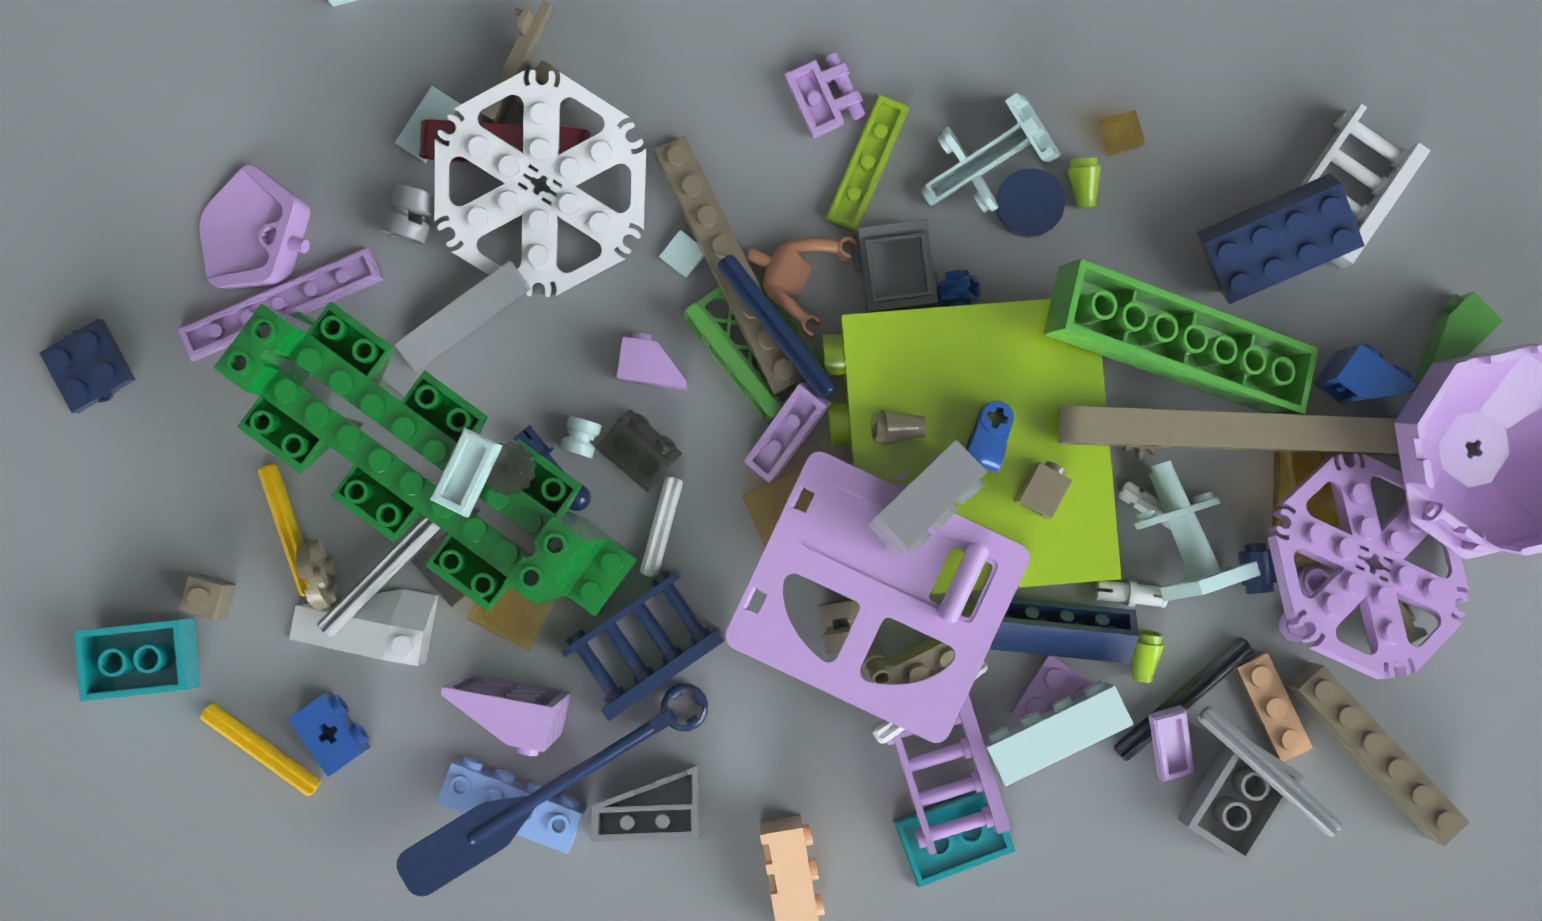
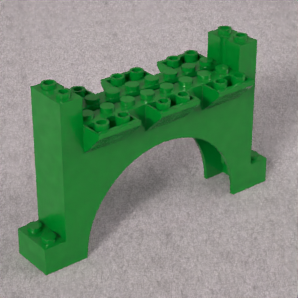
(275, 358)

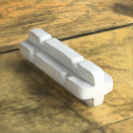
(1142, 501)

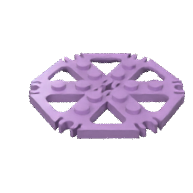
(1352, 581)

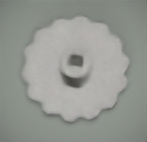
(511, 470)

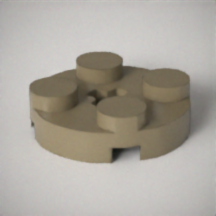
(319, 574)

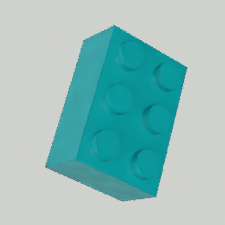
(137, 659)

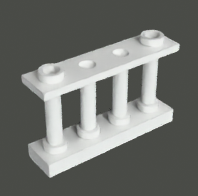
(1385, 189)

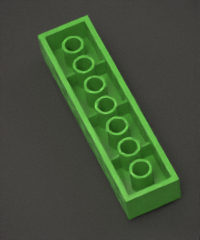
(1179, 339)

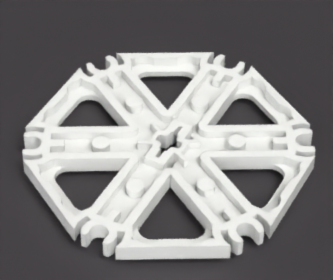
(540, 150)

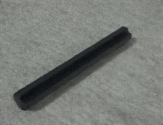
(1187, 694)

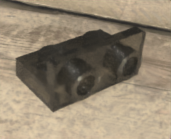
(638, 449)

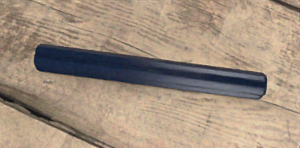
(776, 326)

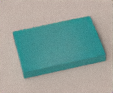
(956, 851)

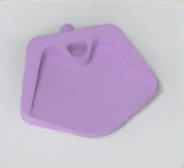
(252, 232)

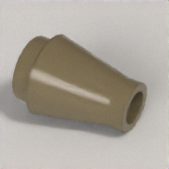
(895, 427)

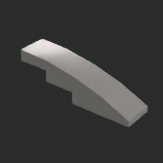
(462, 316)

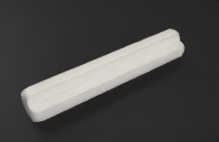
(661, 526)

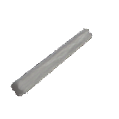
(377, 577)
(1270, 771)

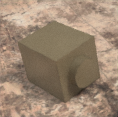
(1044, 489)
(207, 597)

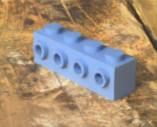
(549, 824)

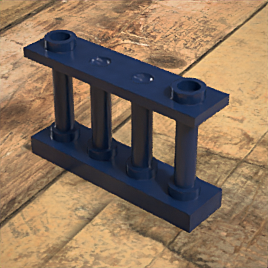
(645, 678)

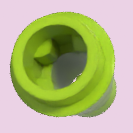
(1084, 180)
(1146, 655)

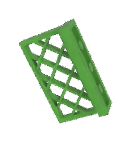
(730, 355)

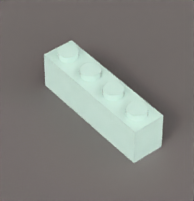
(1058, 732)

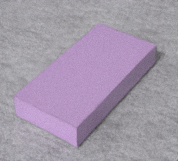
(1171, 743)

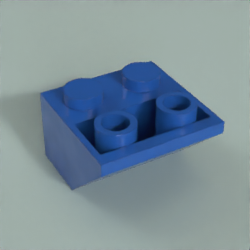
(1363, 375)

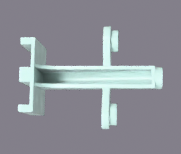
(970, 168)
(1201, 566)

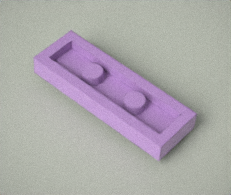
(786, 432)

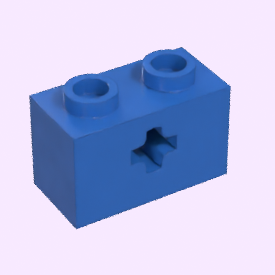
(314, 723)

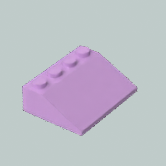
(512, 711)

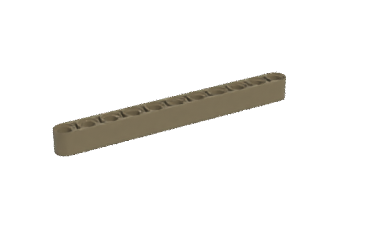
(1225, 430)

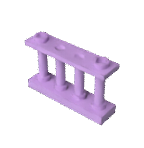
(981, 780)

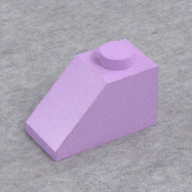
(647, 363)

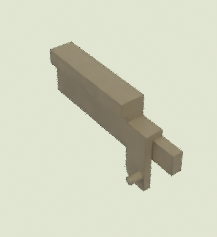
(520, 57)

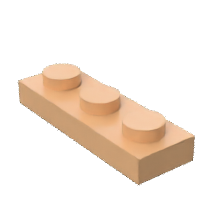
(1273, 707)

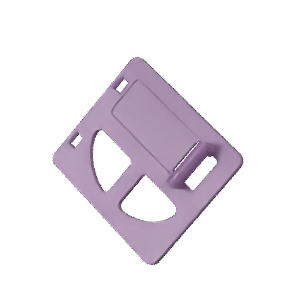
(846, 556)

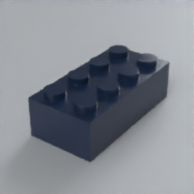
(1281, 238)

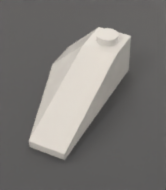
(387, 628)

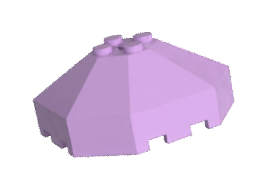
(1488, 498)

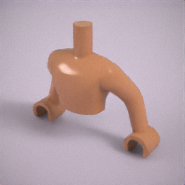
(787, 272)

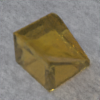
(1121, 133)

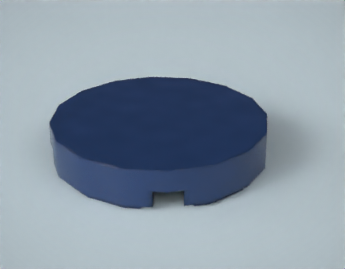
(1030, 202)

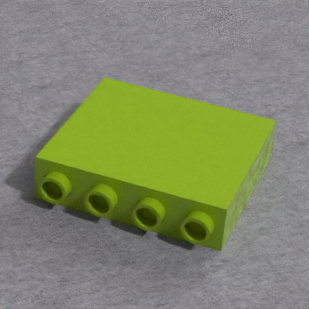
(946, 369)

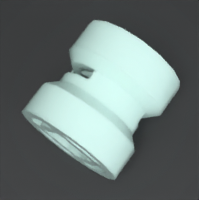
(580, 436)

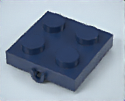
(87, 366)

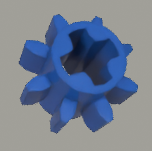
(958, 289)

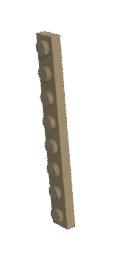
(716, 242)

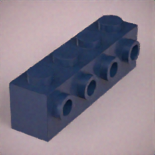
(1068, 630)

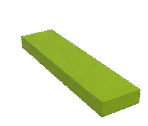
(867, 163)

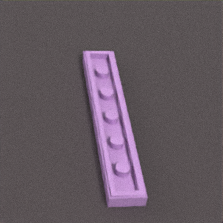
(299, 294)

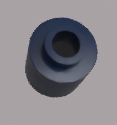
(1265, 582)

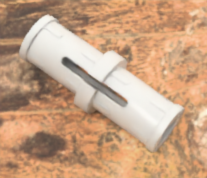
(1129, 593)

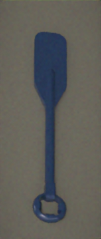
(495, 823)

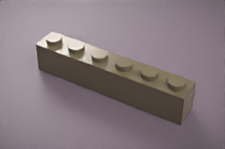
(1377, 753)

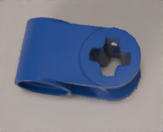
(990, 443)

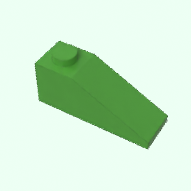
(1458, 330)

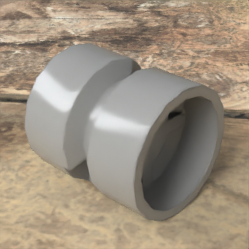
(409, 201)

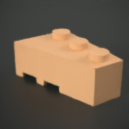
(790, 869)

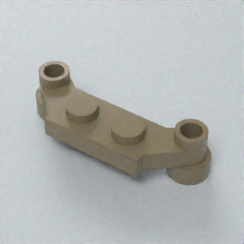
(912, 664)

